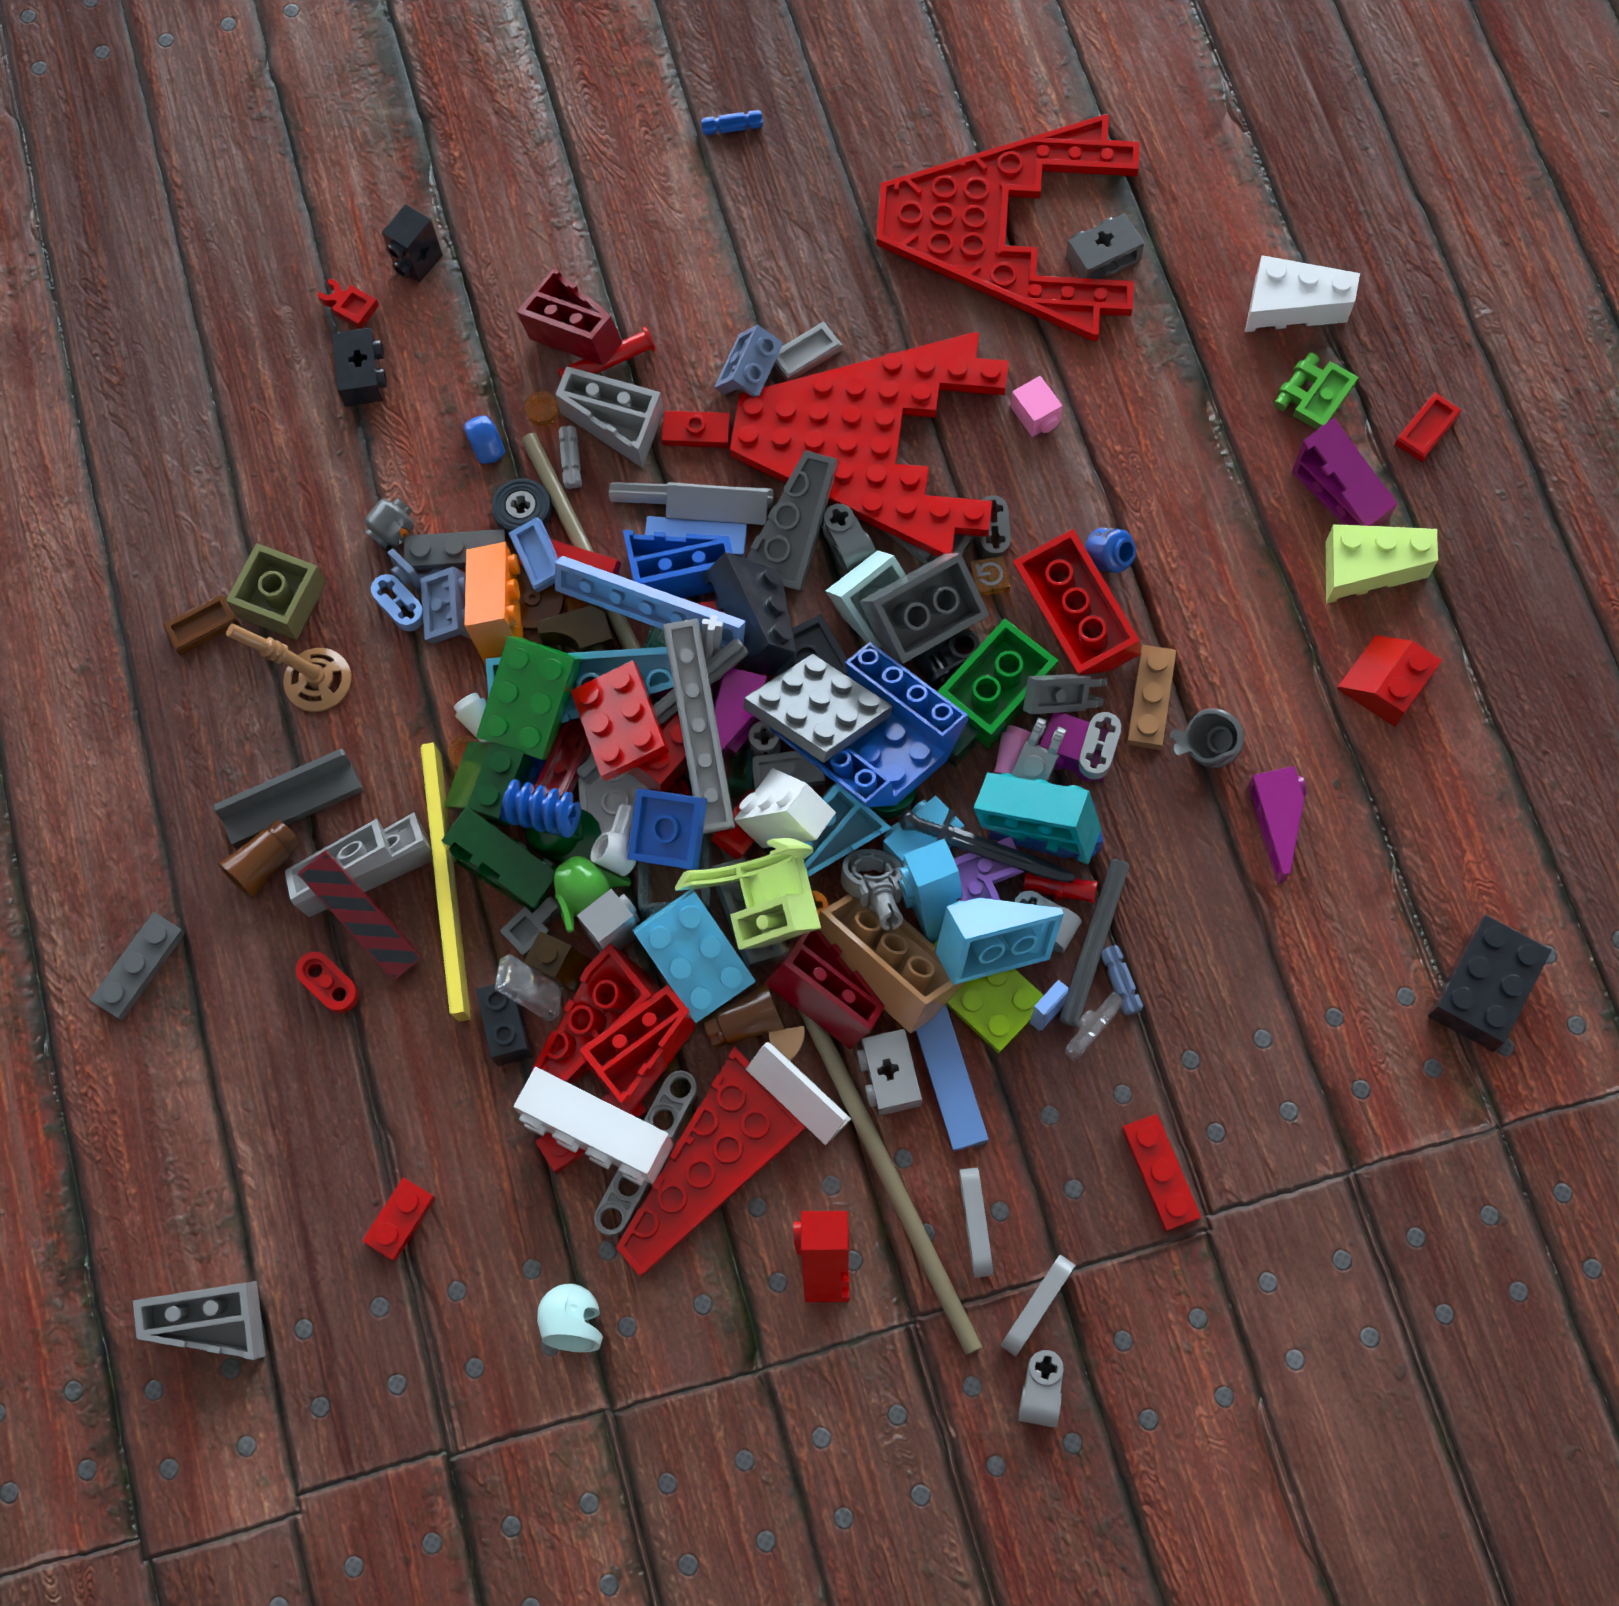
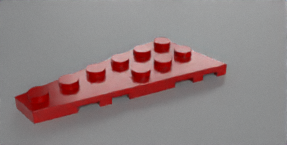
(720, 1151)

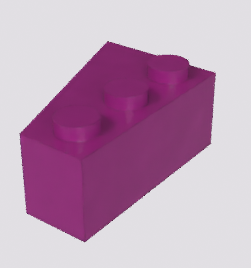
(1342, 478)

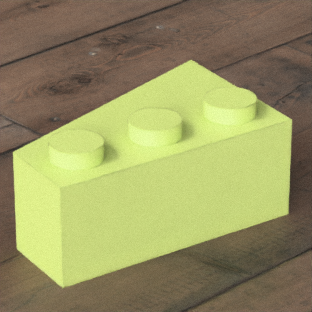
(1376, 557)

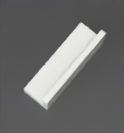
(797, 1093)

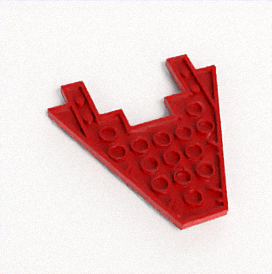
(858, 420)

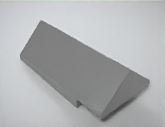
(369, 857)

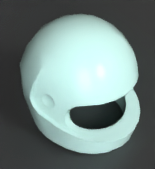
(563, 1319)

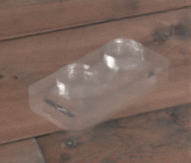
(528, 987)

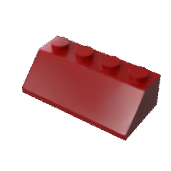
(1078, 605)

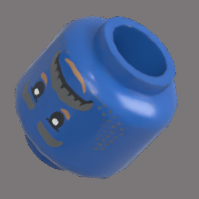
(1111, 549)

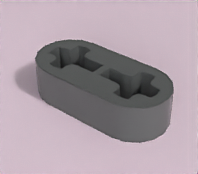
(1001, 527)

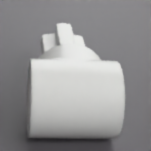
(612, 847)

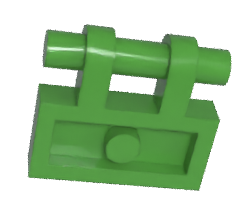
(1324, 397)

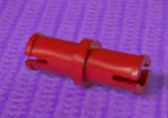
(1078, 890)

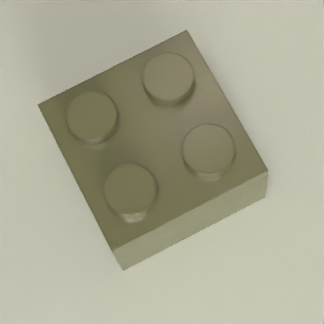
(276, 591)

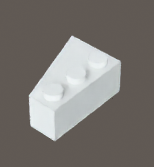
(1300, 293)

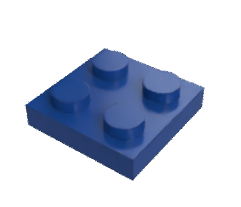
(667, 829)

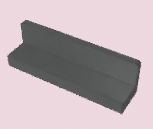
(289, 797)

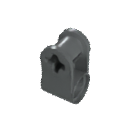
(848, 542)

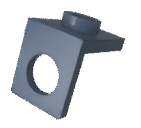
(405, 572)

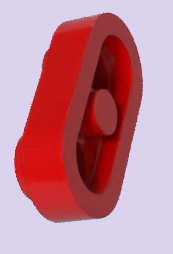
(328, 983)

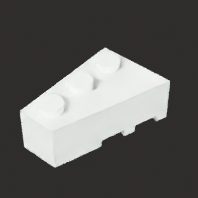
(783, 810)

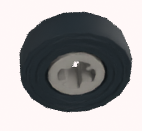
(517, 492)

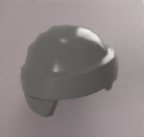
(1210, 738)

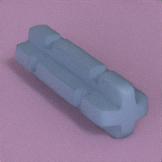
(1121, 980)

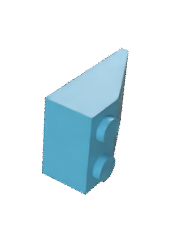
(995, 937)

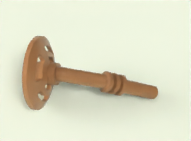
(309, 671)

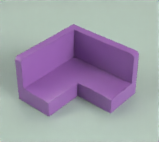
(981, 874)

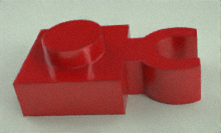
(349, 305)

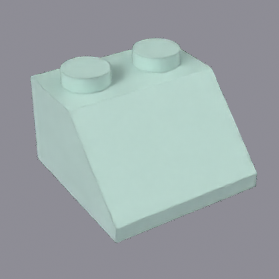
(865, 579)

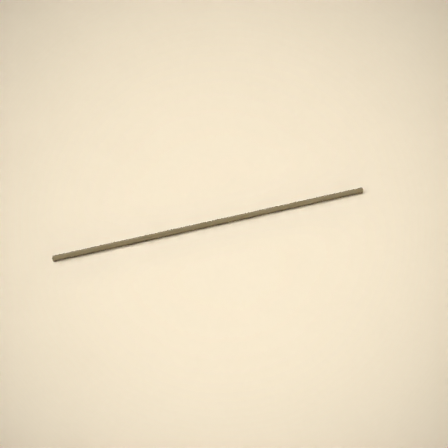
(831, 1058)

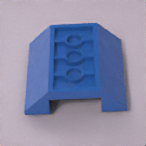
(901, 749)

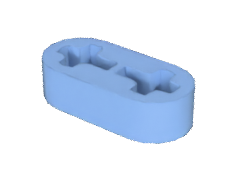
(392, 607)

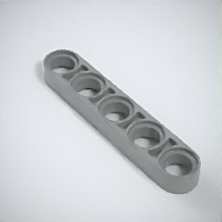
(629, 1204)

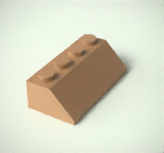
(894, 963)

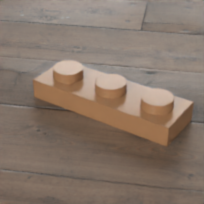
(1151, 697)

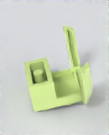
(774, 893)

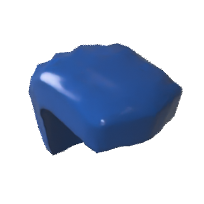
(484, 439)

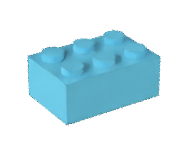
(694, 955)

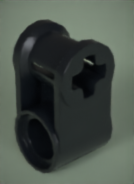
(943, 659)

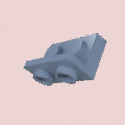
(749, 362)
(443, 605)

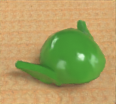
(580, 884)

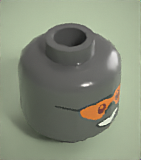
(389, 522)

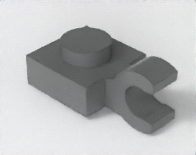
(525, 926)

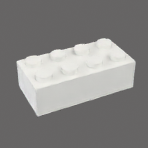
(594, 1126)

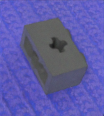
(1105, 248)

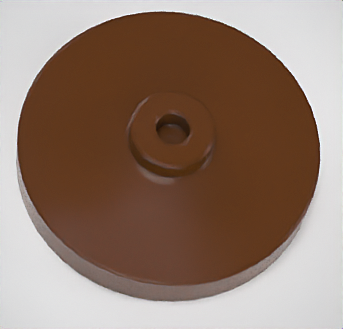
(536, 605)

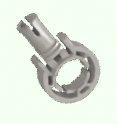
(880, 891)

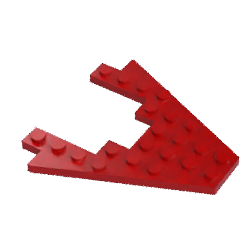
(957, 222)

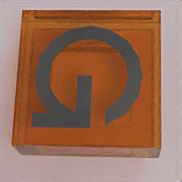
(990, 575)

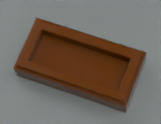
(200, 624)

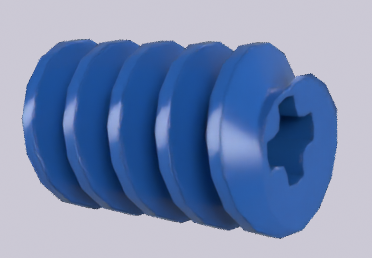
(540, 811)

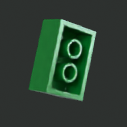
(995, 678)
(528, 697)

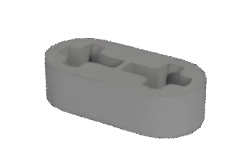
(1091, 743)

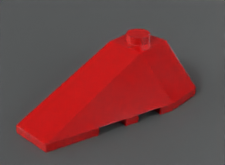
(608, 992)

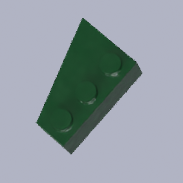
(500, 860)

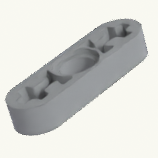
(976, 1222)
(1037, 1305)

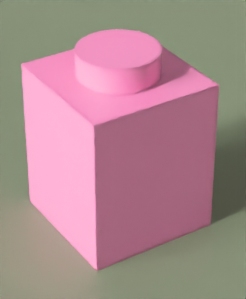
(1036, 406)

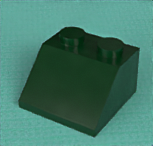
(485, 777)

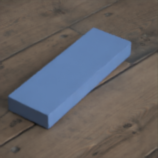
(680, 527)

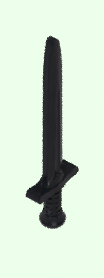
(984, 847)

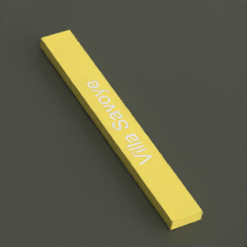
(445, 884)

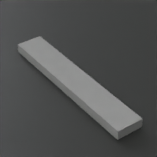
(698, 722)

